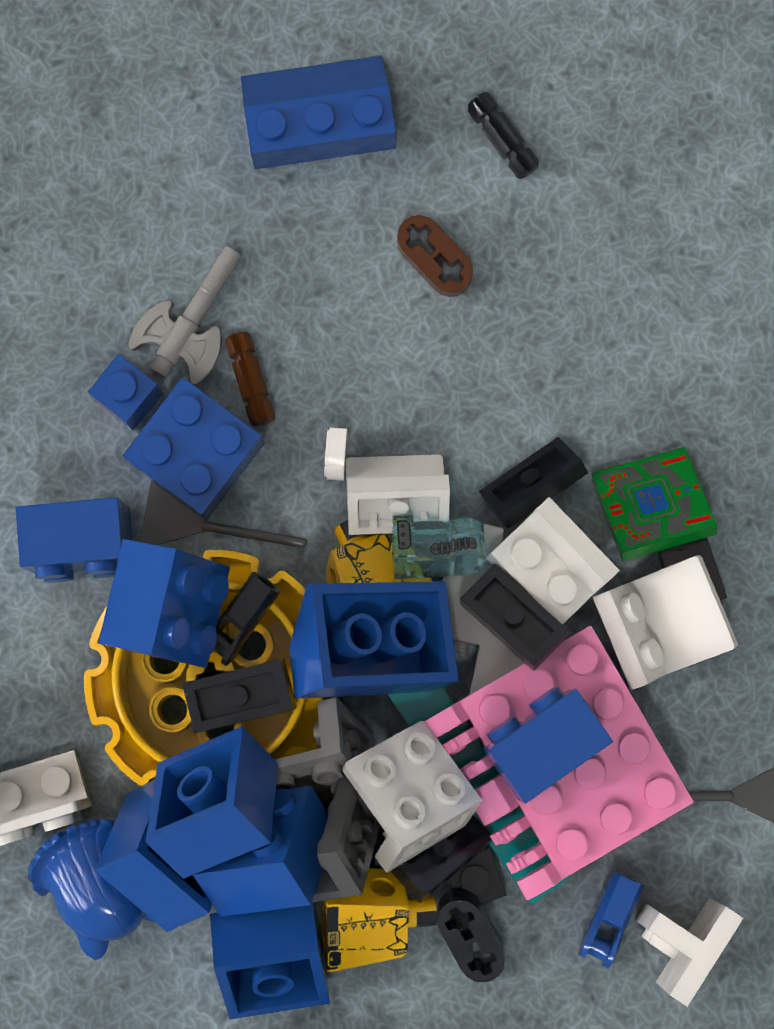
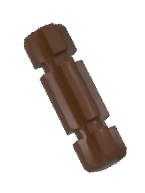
(250, 379)

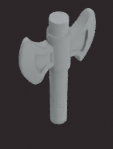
(180, 338)

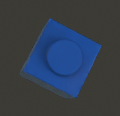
(125, 392)

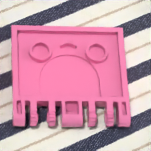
(596, 804)

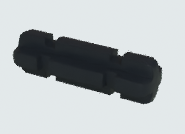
(503, 135)

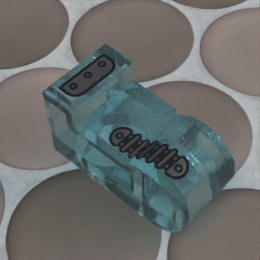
(437, 547)

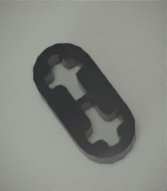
(461, 940)

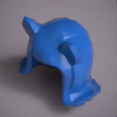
(82, 896)

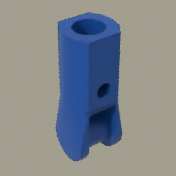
(614, 910)

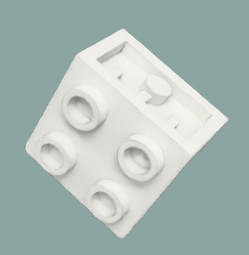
(392, 487)
(665, 621)
(412, 792)
(43, 793)

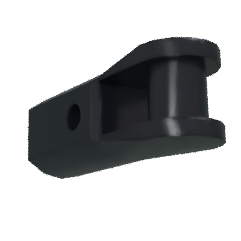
(245, 614)

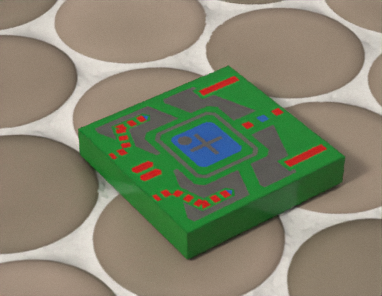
(654, 504)

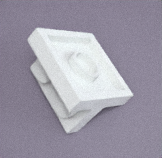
(553, 561)
(690, 951)

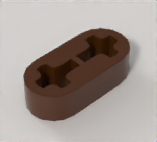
(442, 247)

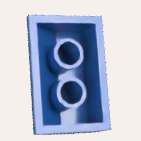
(318, 112)
(372, 639)

